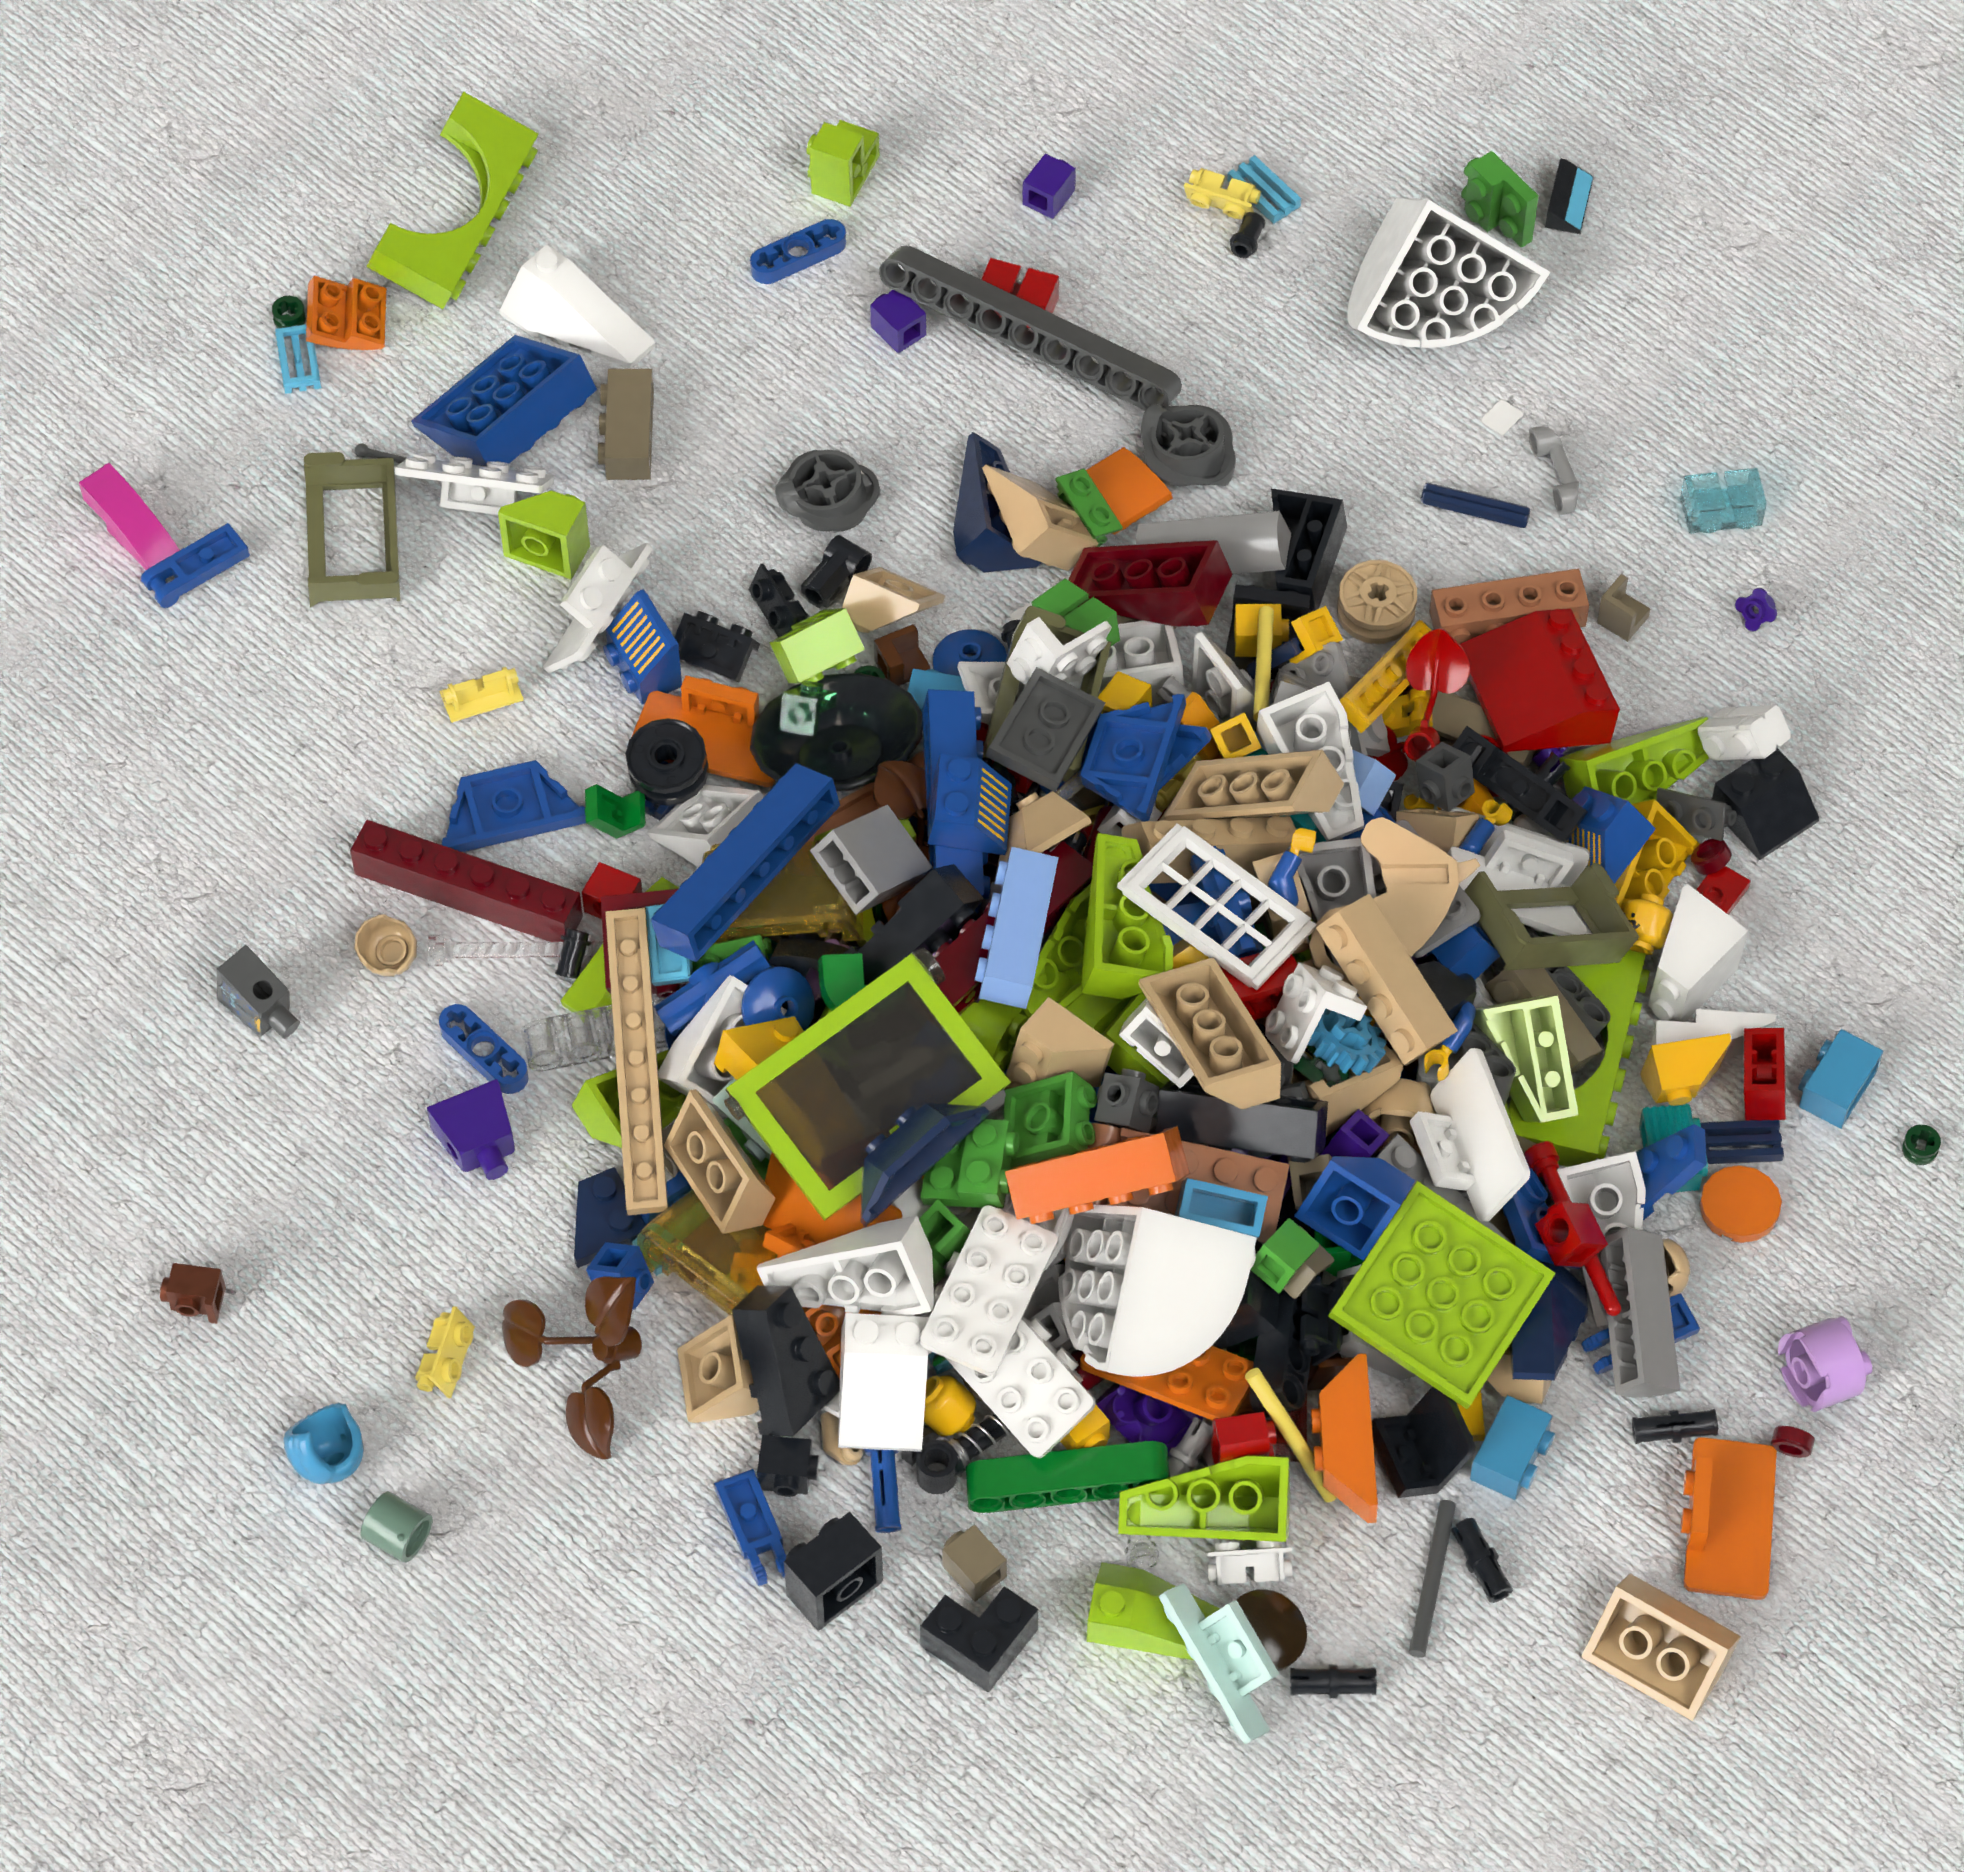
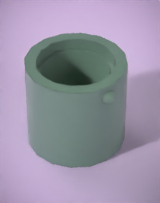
(396, 1526)

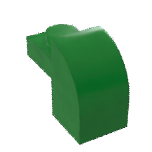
(840, 977)

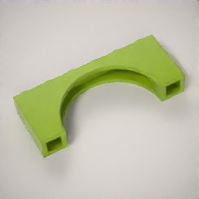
(435, 261)
(1581, 1137)

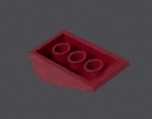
(1156, 582)

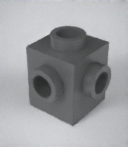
(1445, 776)
(1127, 1101)

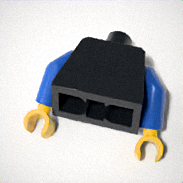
(1457, 998)

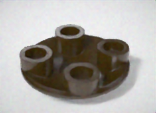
(1277, 1625)

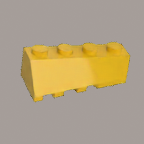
(1659, 858)

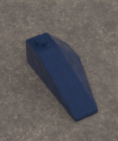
(978, 529)
(1550, 1328)

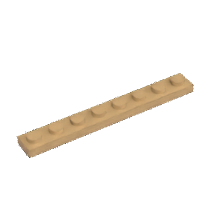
(636, 1062)

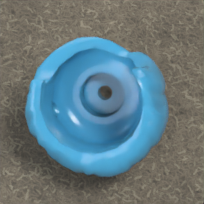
(325, 1445)

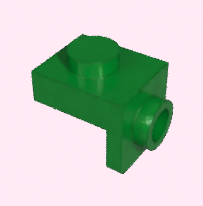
(613, 813)

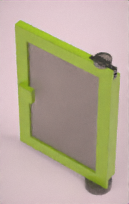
(858, 1074)

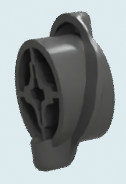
(1189, 455)
(827, 490)

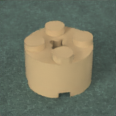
(1398, 1106)

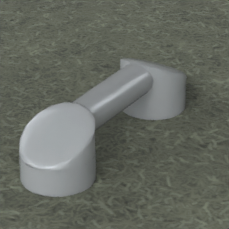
(1545, 442)

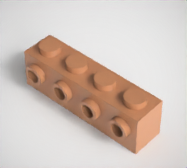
(1481, 607)

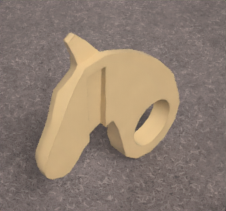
(1417, 883)

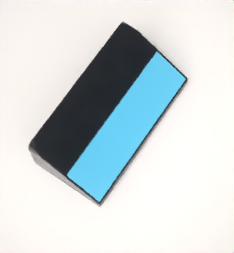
(1569, 198)

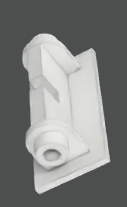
(1231, 1563)

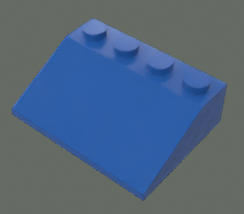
(507, 402)

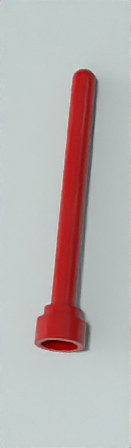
(1544, 1162)

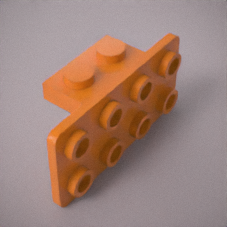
(723, 720)
(798, 1224)
(1206, 1386)
(1729, 1518)

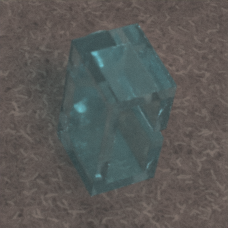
(1714, 509)

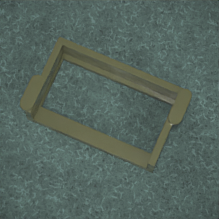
(333, 472)
(1009, 684)
(1590, 894)

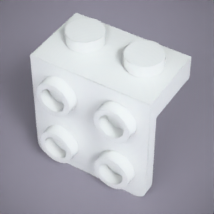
(1043, 650)
(1302, 1005)

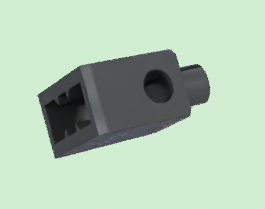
(255, 994)

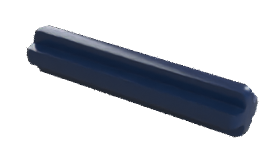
(1475, 505)

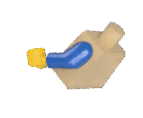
(1454, 827)
(1281, 876)

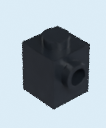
(786, 1465)

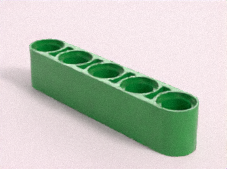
(1063, 1476)

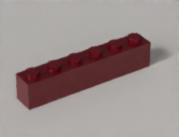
(465, 882)
(962, 956)

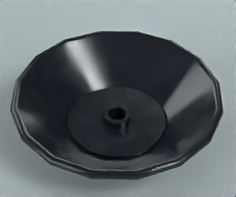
(867, 727)

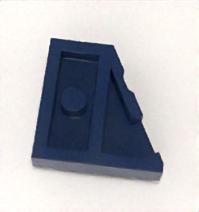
(602, 1216)

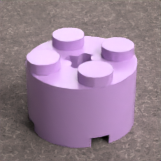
(1824, 1363)

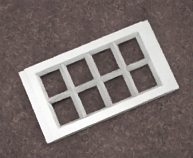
(1157, 861)

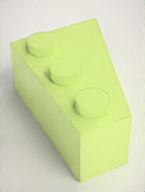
(1535, 1042)

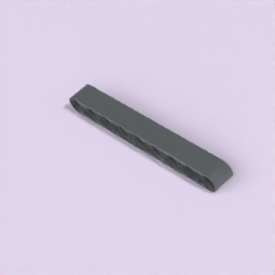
(1013, 330)

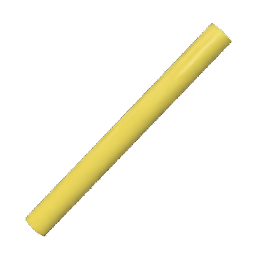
(1263, 660)
(1287, 1429)

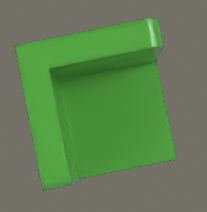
(1283, 1255)

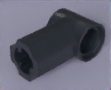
(836, 570)

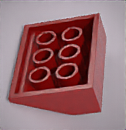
(1541, 684)

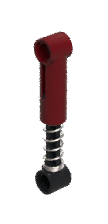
(959, 1451)

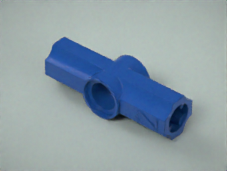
(1215, 885)
(685, 1003)

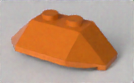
(1347, 1439)

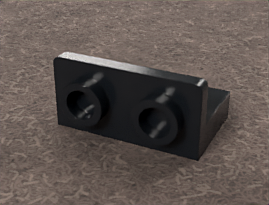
(713, 646)

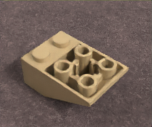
(1038, 520)

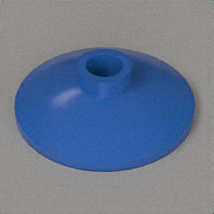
(970, 641)
(770, 990)

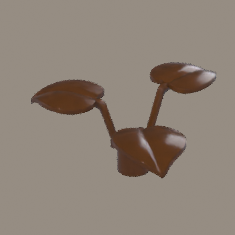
(904, 791)
(608, 1308)

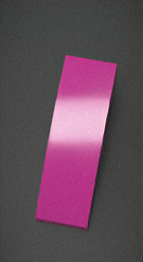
(127, 516)

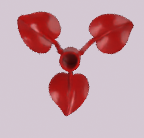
(1434, 665)

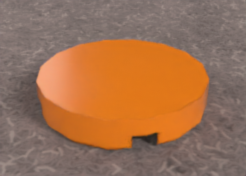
(1740, 1203)

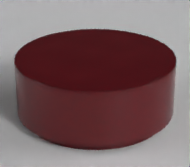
(1710, 856)
(1792, 1441)

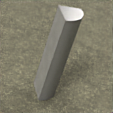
(1247, 540)
(1643, 1330)

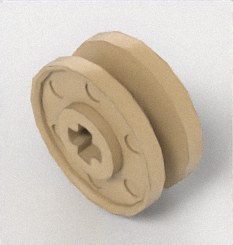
(1377, 601)

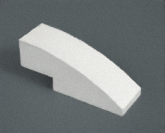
(1713, 1023)

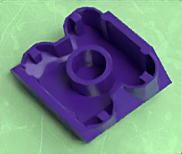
(1144, 1417)

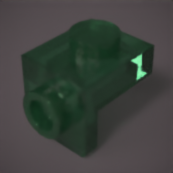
(802, 707)

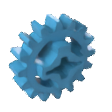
(1348, 1042)

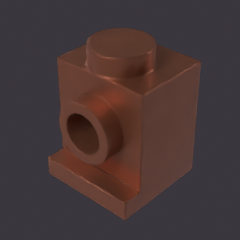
(194, 1290)

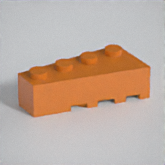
(1096, 1175)

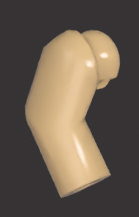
(829, 1432)

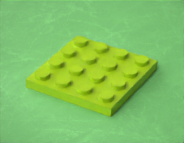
(1442, 1295)

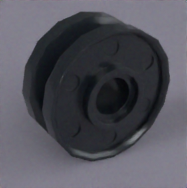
(664, 741)

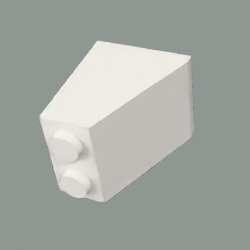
(1696, 958)

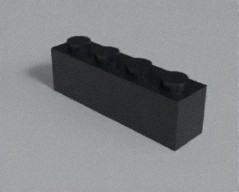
(1279, 1126)

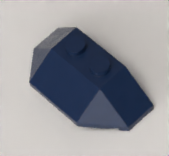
(912, 1151)

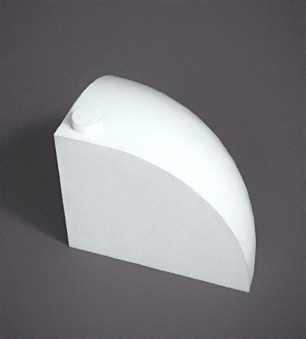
(1437, 279)
(1149, 1287)

